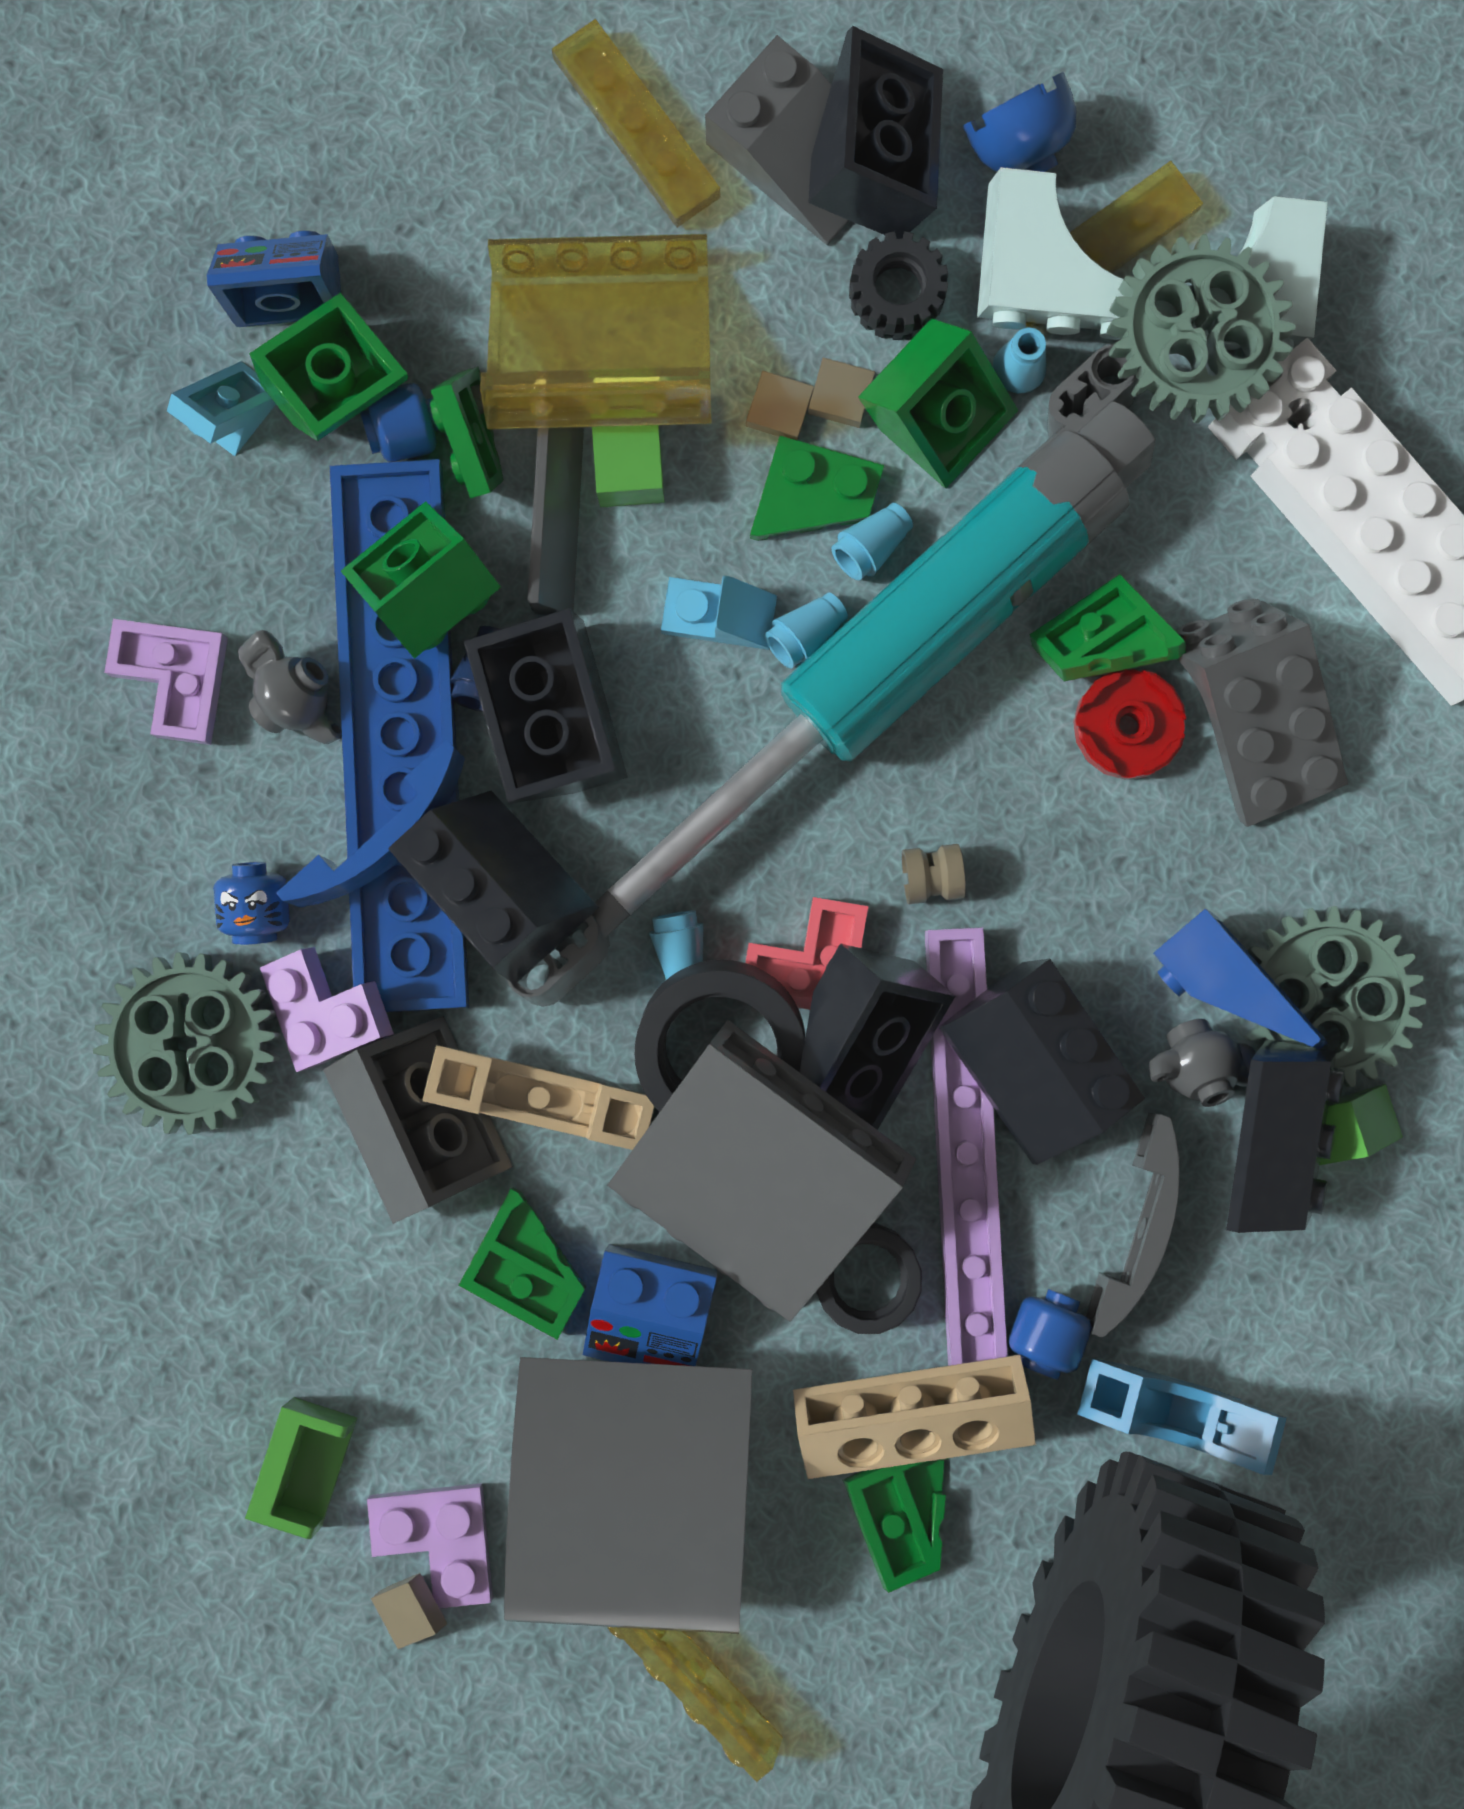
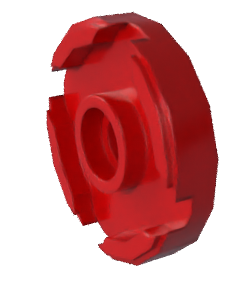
(1158, 717)

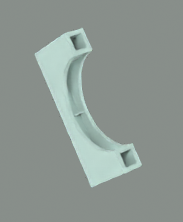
(1043, 276)

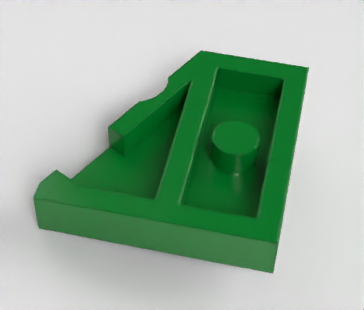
(473, 445)
(814, 490)
(1106, 634)
(524, 1269)
(900, 1519)

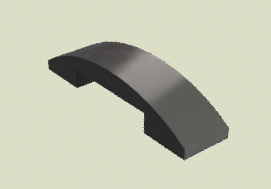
(1116, 1297)

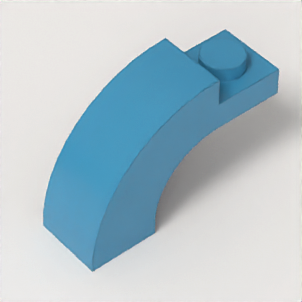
(1182, 1413)

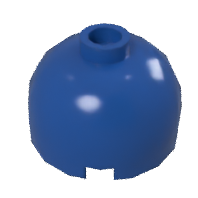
(1026, 129)

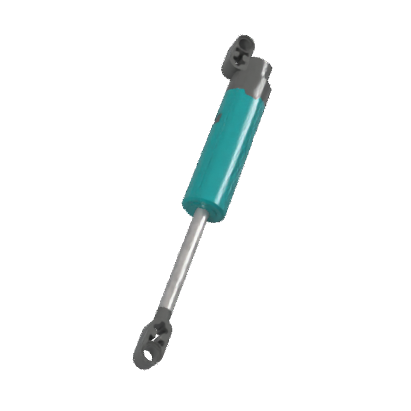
(914, 627)

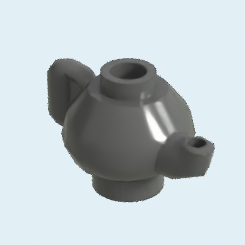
(287, 689)
(1202, 1063)

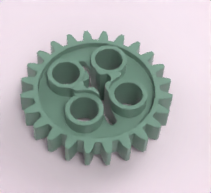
(1249, 321)
(1362, 1035)
(136, 1048)

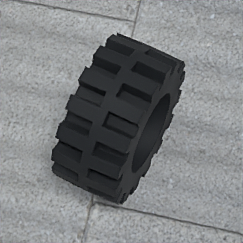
(904, 254)

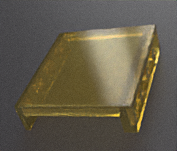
(598, 332)

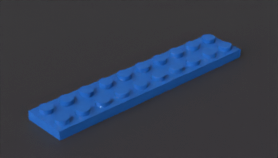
(390, 722)

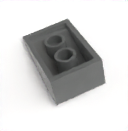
(770, 129)

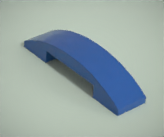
(324, 881)

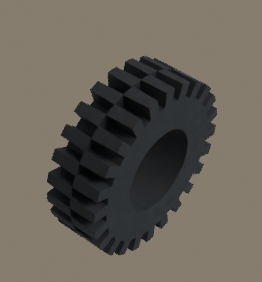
(1160, 1654)

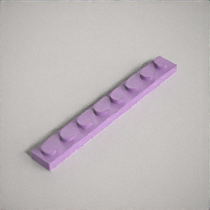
(966, 1166)

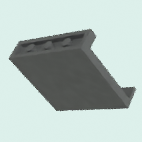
(761, 1172)

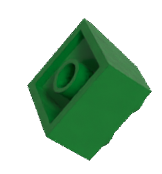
(326, 368)
(940, 400)
(421, 579)

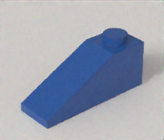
(1221, 972)

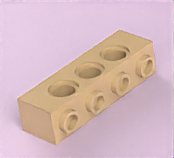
(914, 1417)

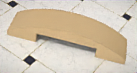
(537, 1097)

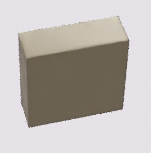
(838, 392)
(779, 405)
(409, 1611)

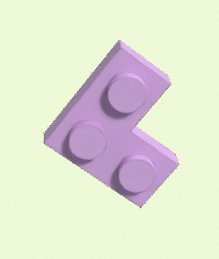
(185, 667)
(313, 1020)
(449, 1526)

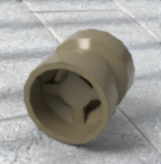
(934, 873)

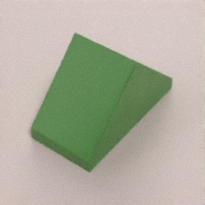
(1363, 1124)

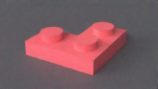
(800, 971)

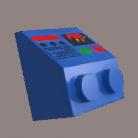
(274, 278)
(648, 1309)

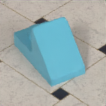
(223, 406)
(718, 612)

